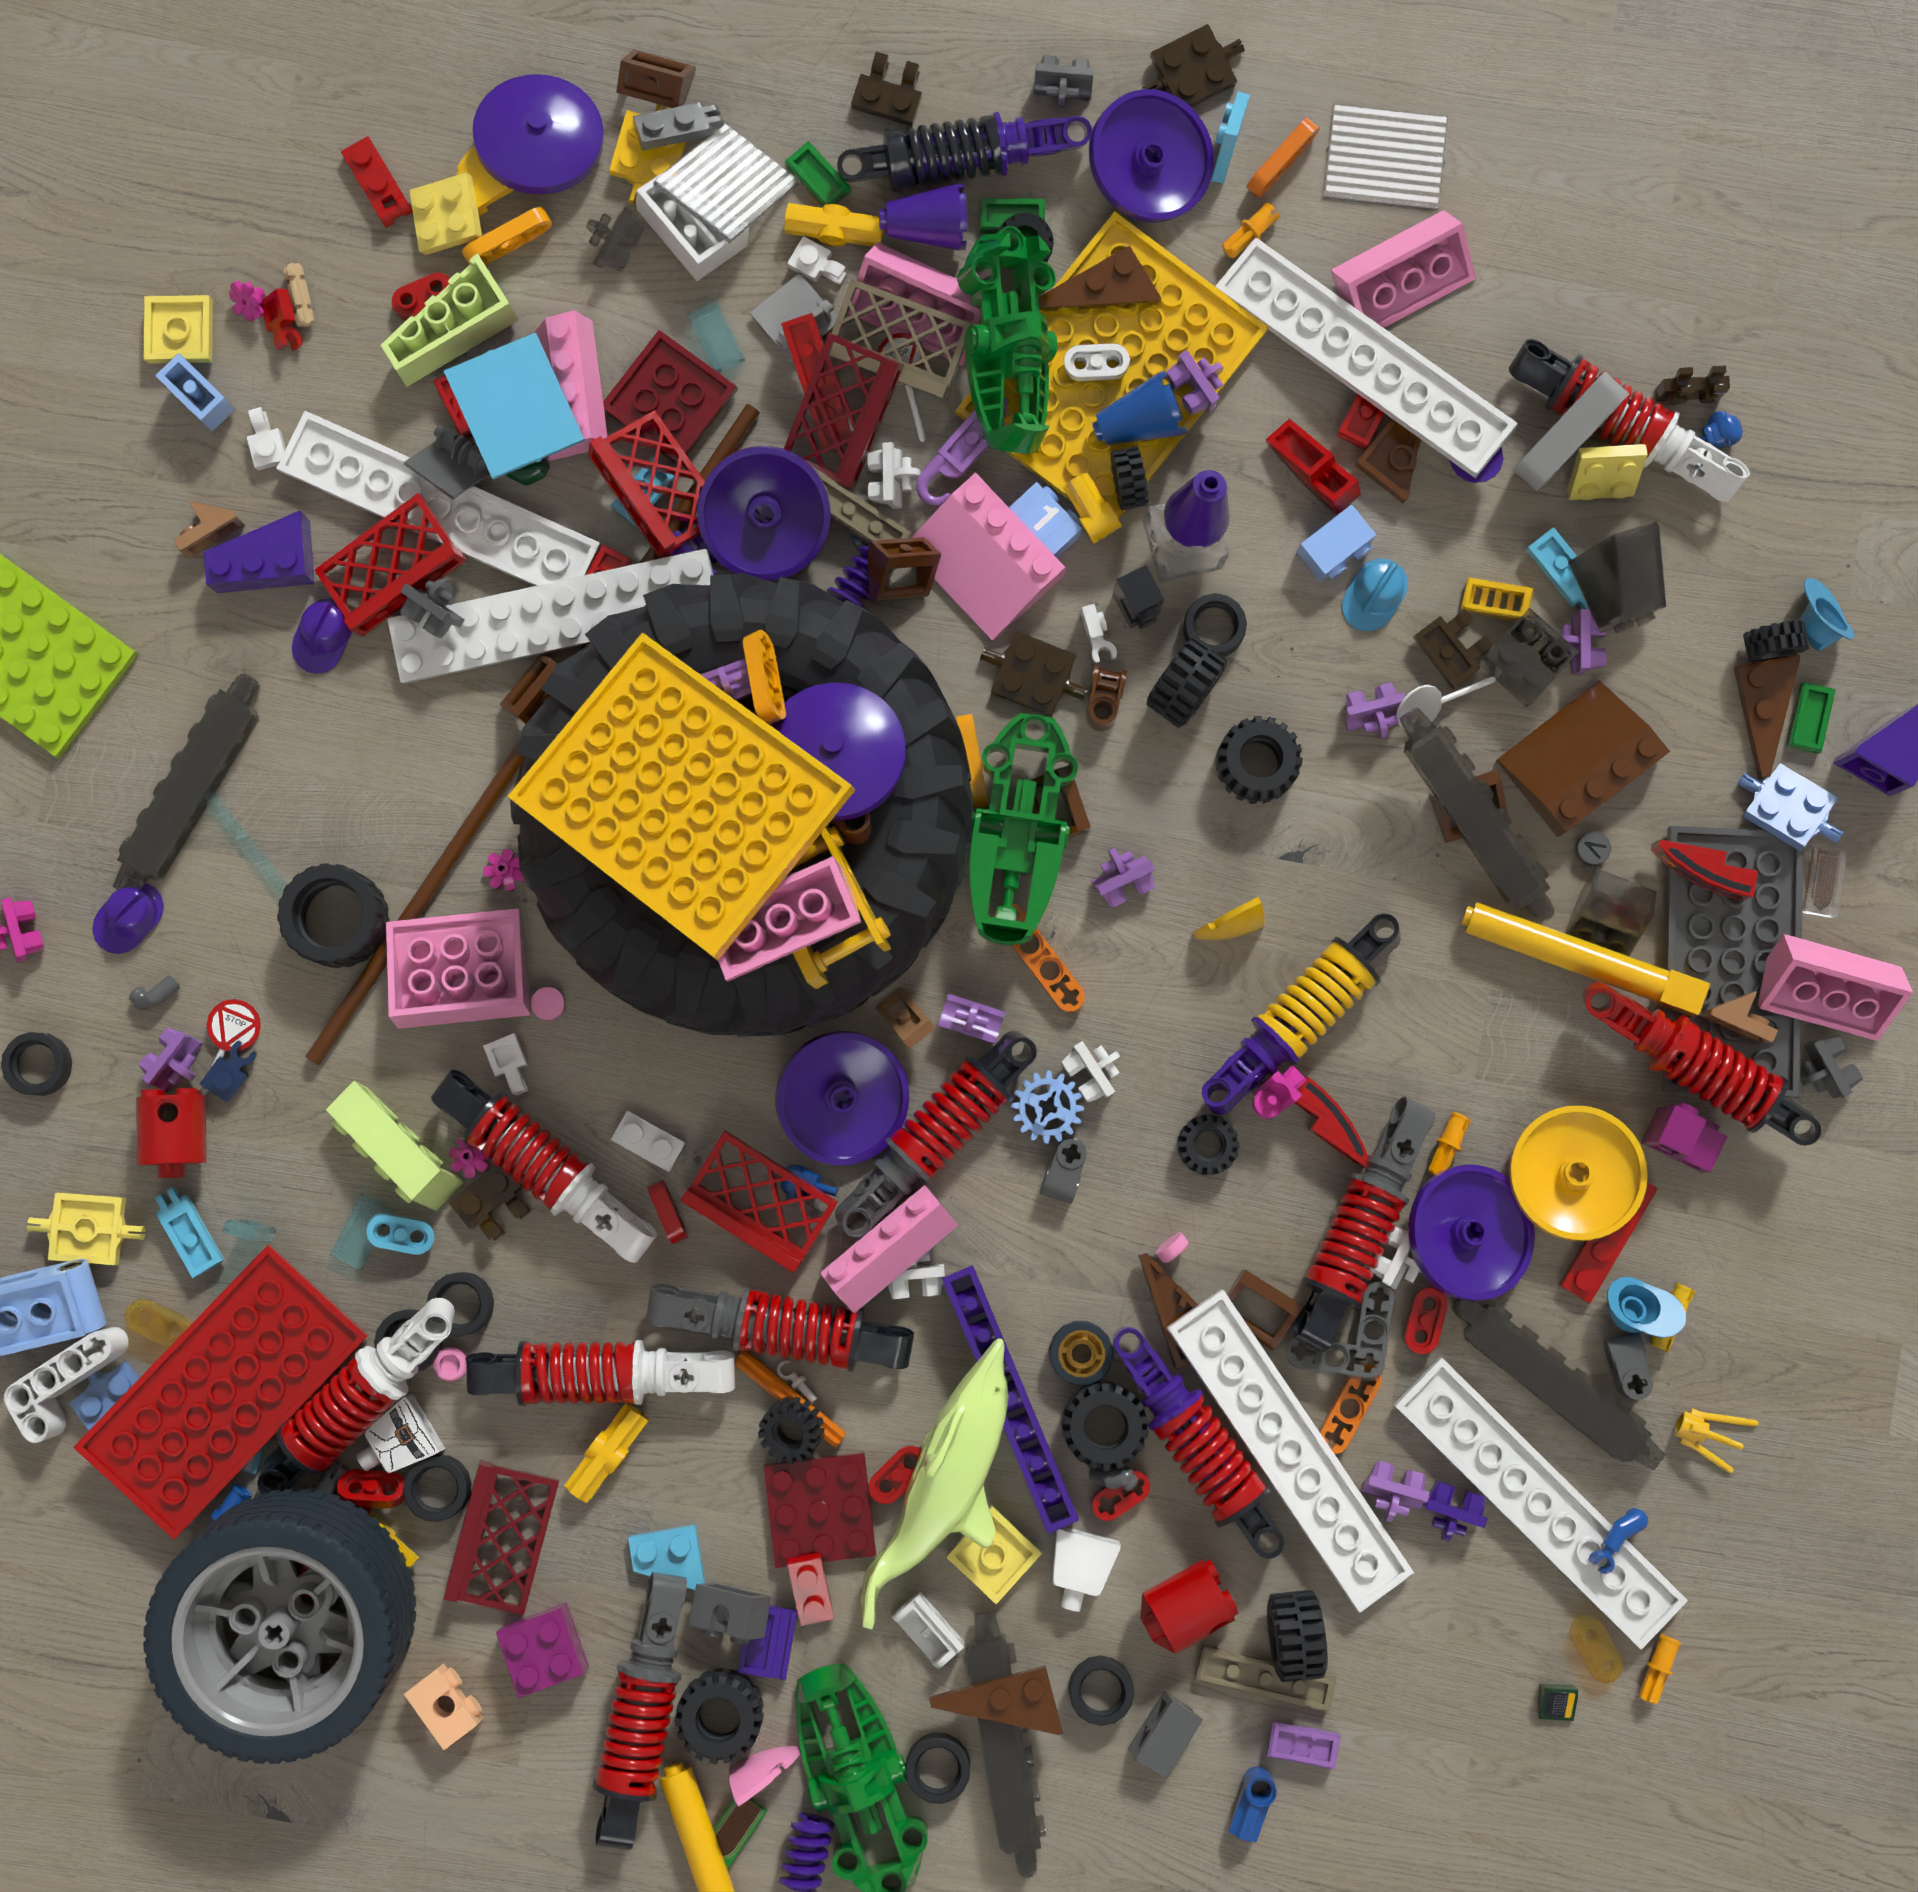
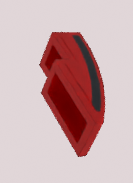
(1314, 466)
(1707, 869)
(1331, 1123)

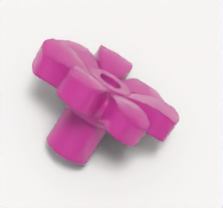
(247, 300)
(506, 876)
(475, 1161)

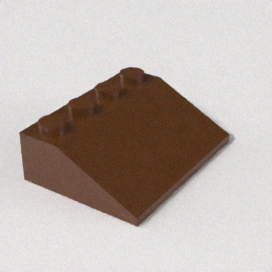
(1582, 757)

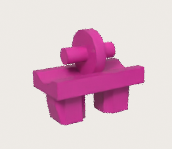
(24, 943)
(1277, 1093)

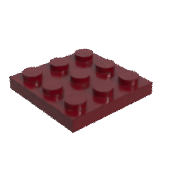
(676, 386)
(820, 1508)

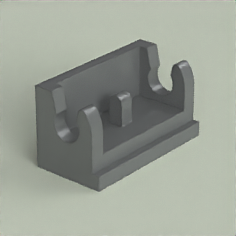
(1164, 1734)

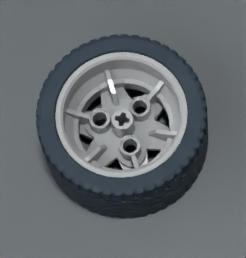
(217, 1687)

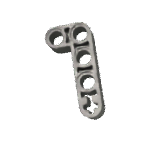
(1570, 432)

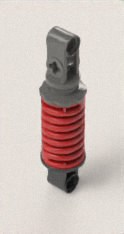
(918, 1152)
(1359, 1224)
(782, 1329)
(640, 1715)

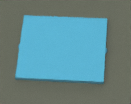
(514, 405)

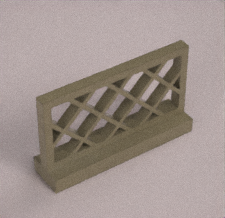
(911, 374)

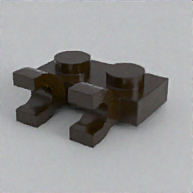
(885, 98)
(1684, 387)
(1448, 652)
(484, 1197)

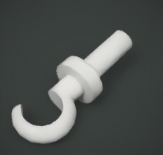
(798, 1382)

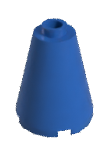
(1141, 414)

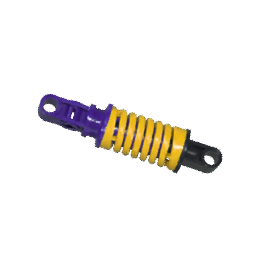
(1302, 1011)

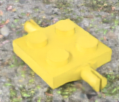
(86, 1228)

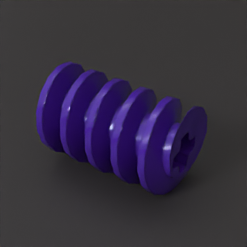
(856, 581)
(808, 1853)

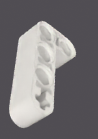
(67, 1373)

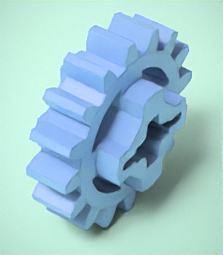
(1061, 1113)

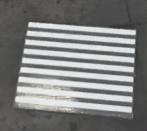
(1385, 157)
(726, 183)

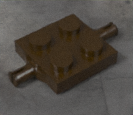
(1195, 66)
(1033, 673)

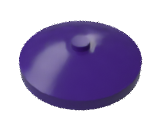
(538, 134)
(1151, 155)
(764, 512)
(853, 737)
(841, 1097)
(1470, 1233)

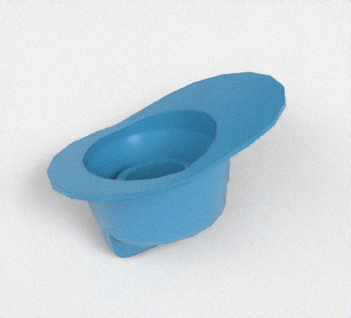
(1374, 594)
(1823, 616)
(1644, 1308)

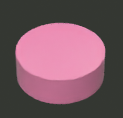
(548, 1003)
(1172, 1247)
(450, 1364)

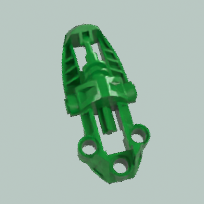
(1011, 337)
(1017, 838)
(856, 1777)

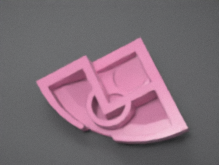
(759, 1770)

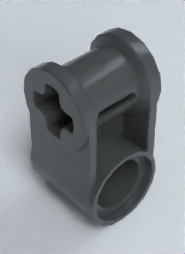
(1063, 1176)
(1627, 1360)

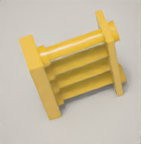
(815, 964)

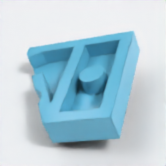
(1228, 135)
(669, 1552)

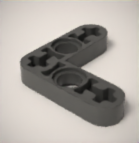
(1364, 1346)

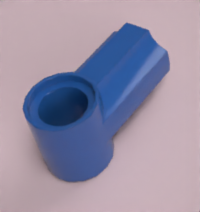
(1252, 1806)

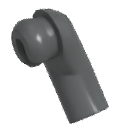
(145, 1000)
(1114, 1478)

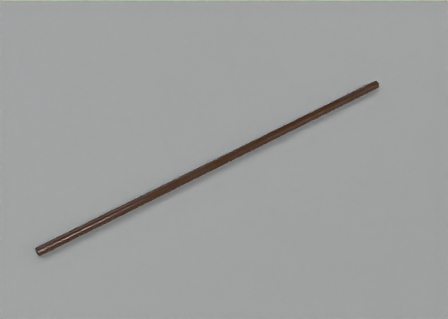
(490, 796)

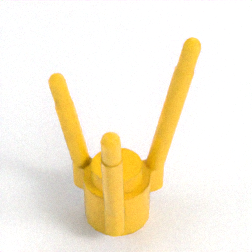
(1692, 1428)

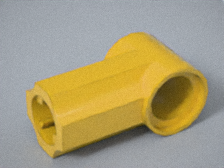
(1096, 514)

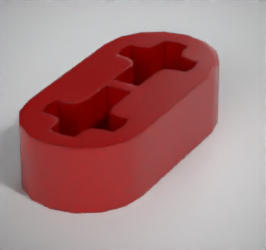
(667, 1212)
(1124, 1503)

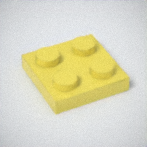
(445, 213)
(177, 327)
(1606, 472)
(1001, 1564)

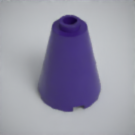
(928, 218)
(1198, 510)

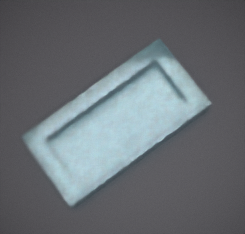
(716, 337)
(249, 1230)
(353, 1243)

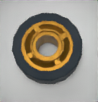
(1081, 1372)

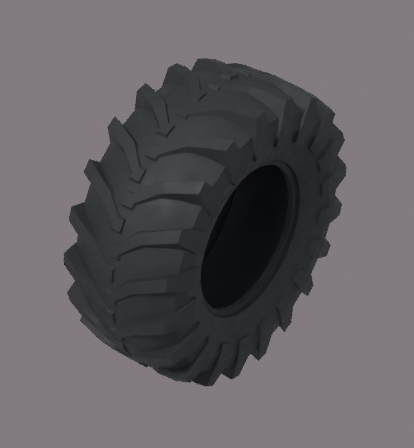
(903, 868)

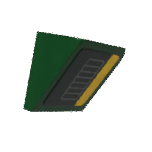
(1557, 1701)

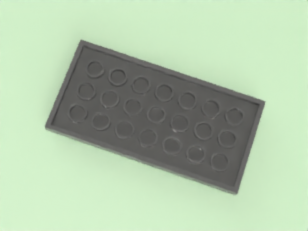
(1731, 938)

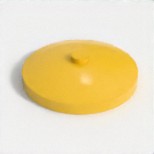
(1578, 1173)

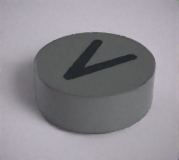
(1593, 848)

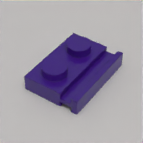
(771, 1654)

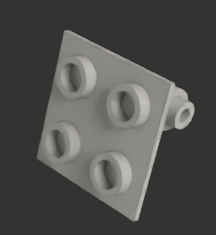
(789, 302)

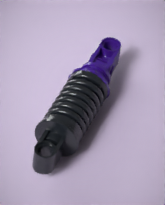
(961, 147)

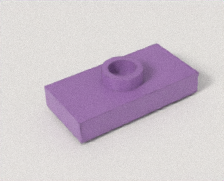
(1303, 1744)

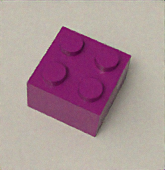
(542, 1650)

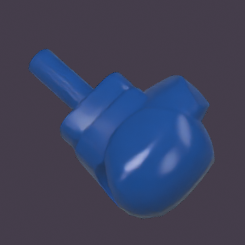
(1722, 430)
(809, 1176)

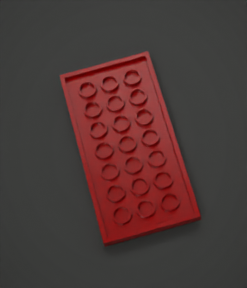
(220, 1391)

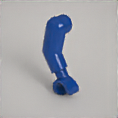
(1623, 1528)

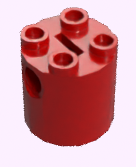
(175, 1142)
(1186, 1607)

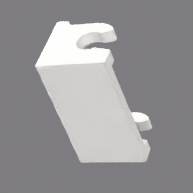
(928, 1629)

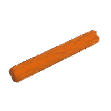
(779, 1389)

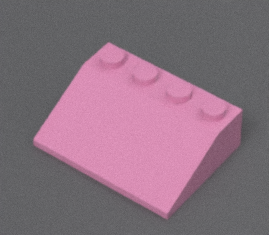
(988, 557)
(457, 969)

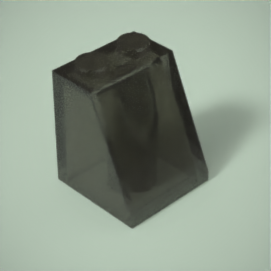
(1623, 578)

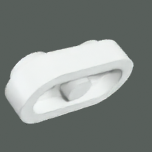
(1096, 359)

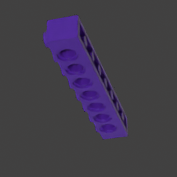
(1020, 1421)

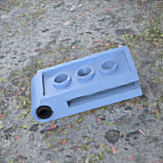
(67, 1291)

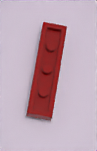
(805, 348)
(1598, 1256)

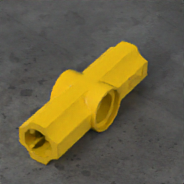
(832, 225)
(606, 1452)

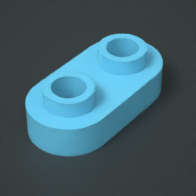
(399, 1233)

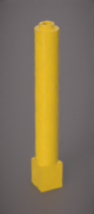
(1664, 987)
(695, 1829)

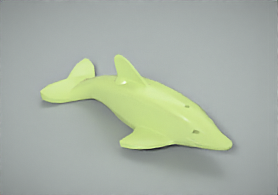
(948, 1477)

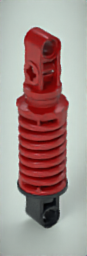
(1705, 1066)

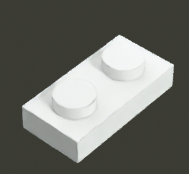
(648, 1141)

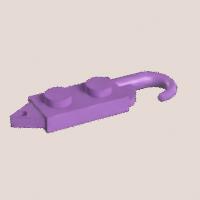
(955, 456)

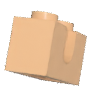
(443, 1724)

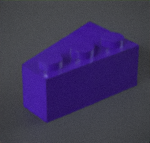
(263, 558)

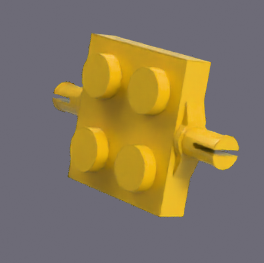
(638, 165)

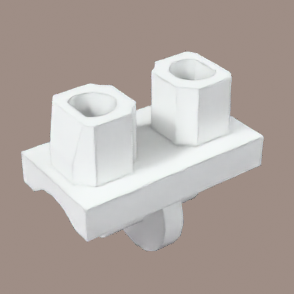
(896, 475)
(1099, 1084)
(1393, 1270)
(930, 1275)

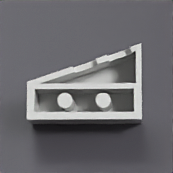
(685, 235)

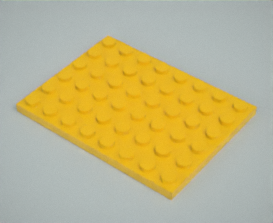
(1189, 318)
(681, 795)

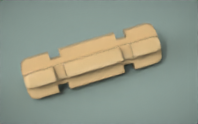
(299, 295)

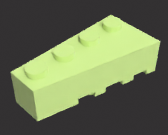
(450, 324)
(392, 1147)

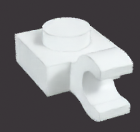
(814, 260)
(267, 444)
(1094, 626)
(506, 1059)

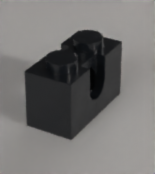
(1138, 597)

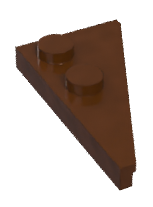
(1113, 282)
(1392, 459)
(1765, 697)
(1169, 1302)
(1015, 1699)

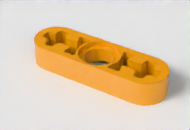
(509, 236)
(764, 677)
(977, 782)

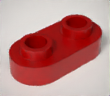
(420, 292)
(1426, 1320)
(896, 1473)
(373, 1488)

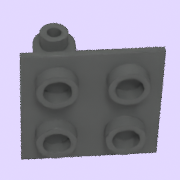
(449, 463)

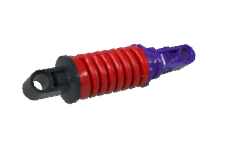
(1202, 1444)

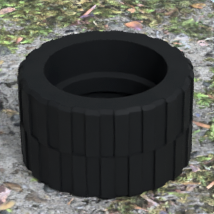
(294, 908)

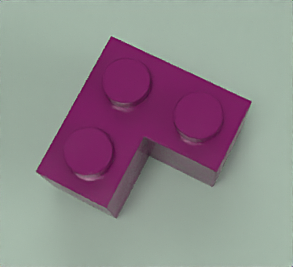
(1685, 1136)

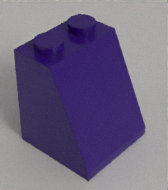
(1887, 755)

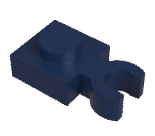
(225, 1075)

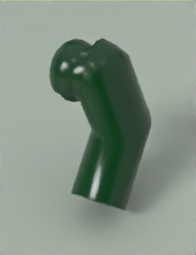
(531, 473)

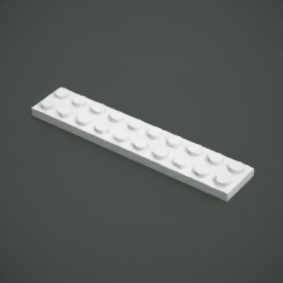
(1367, 358)
(475, 520)
(535, 617)
(1290, 1450)
(1538, 1501)

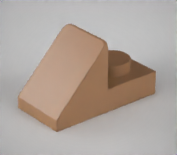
(214, 526)
(1734, 1017)
(905, 1018)

